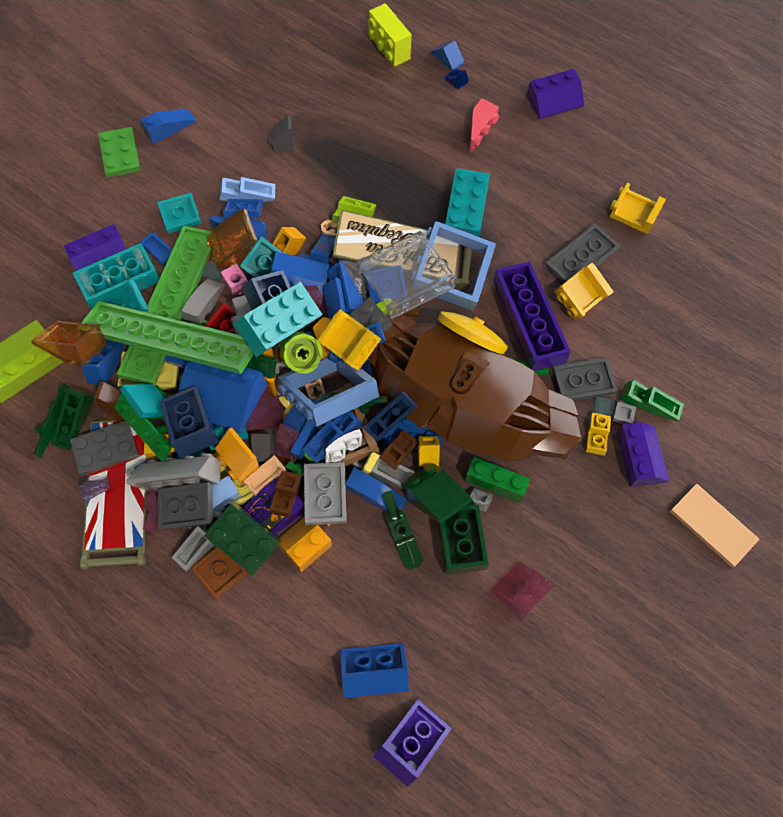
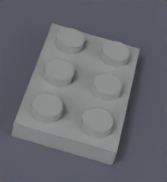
(325, 493)

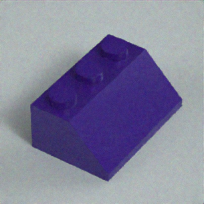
(556, 93)
(94, 247)
(642, 454)

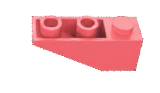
(483, 117)

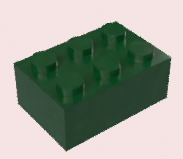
(242, 538)
(463, 542)

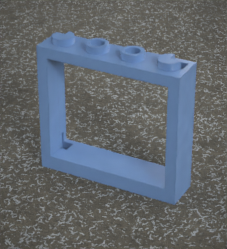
(471, 241)
(363, 391)

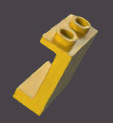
(635, 209)
(583, 291)
(349, 339)

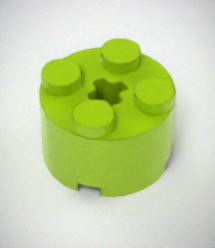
(310, 356)

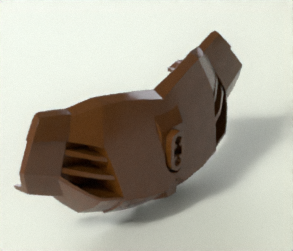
(497, 411)

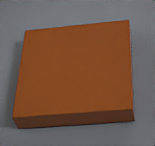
(218, 572)

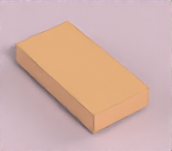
(264, 475)

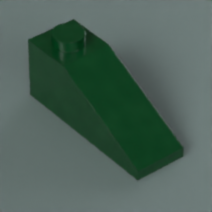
(72, 416)

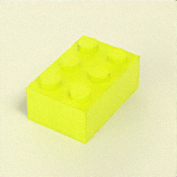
(389, 35)

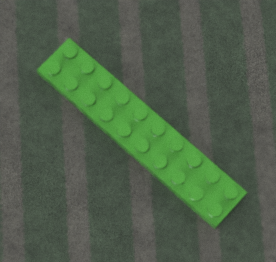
(168, 299)
(171, 337)

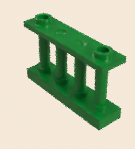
(143, 427)

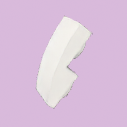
(337, 449)

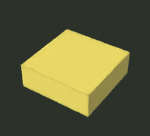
(370, 463)

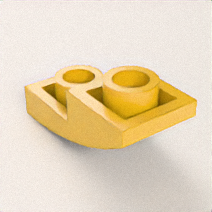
(598, 434)

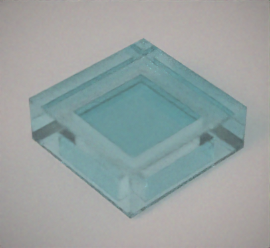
(212, 272)
(604, 406)

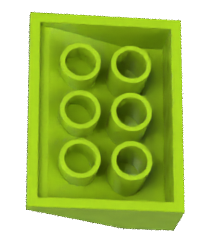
(22, 361)

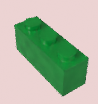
(497, 480)

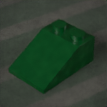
(435, 493)

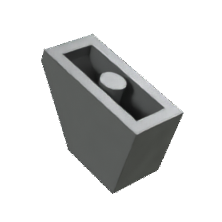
(282, 136)

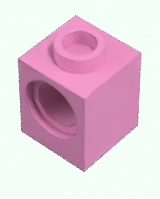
(231, 275)

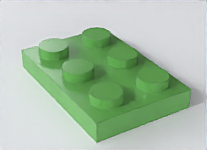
(119, 152)

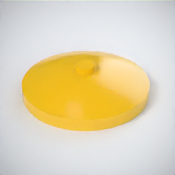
(473, 330)

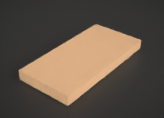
(714, 525)

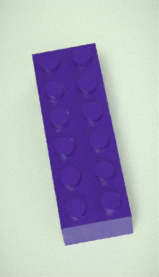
(531, 316)

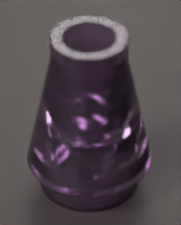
(93, 488)

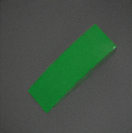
(651, 400)

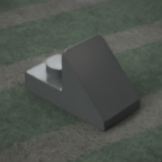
(264, 444)

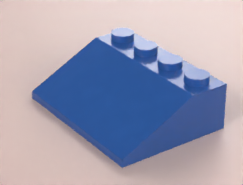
(226, 394)

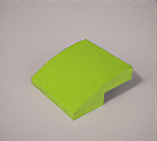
(354, 206)

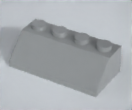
(176, 472)

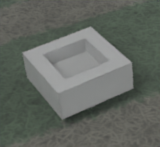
(624, 413)
(481, 498)

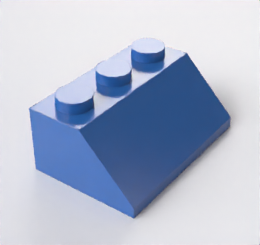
(301, 270)
(374, 670)

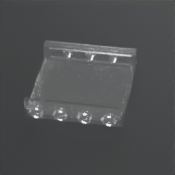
(406, 274)

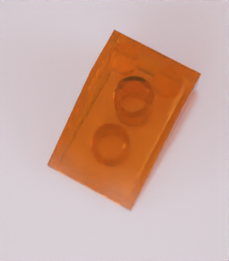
(232, 240)
(71, 341)

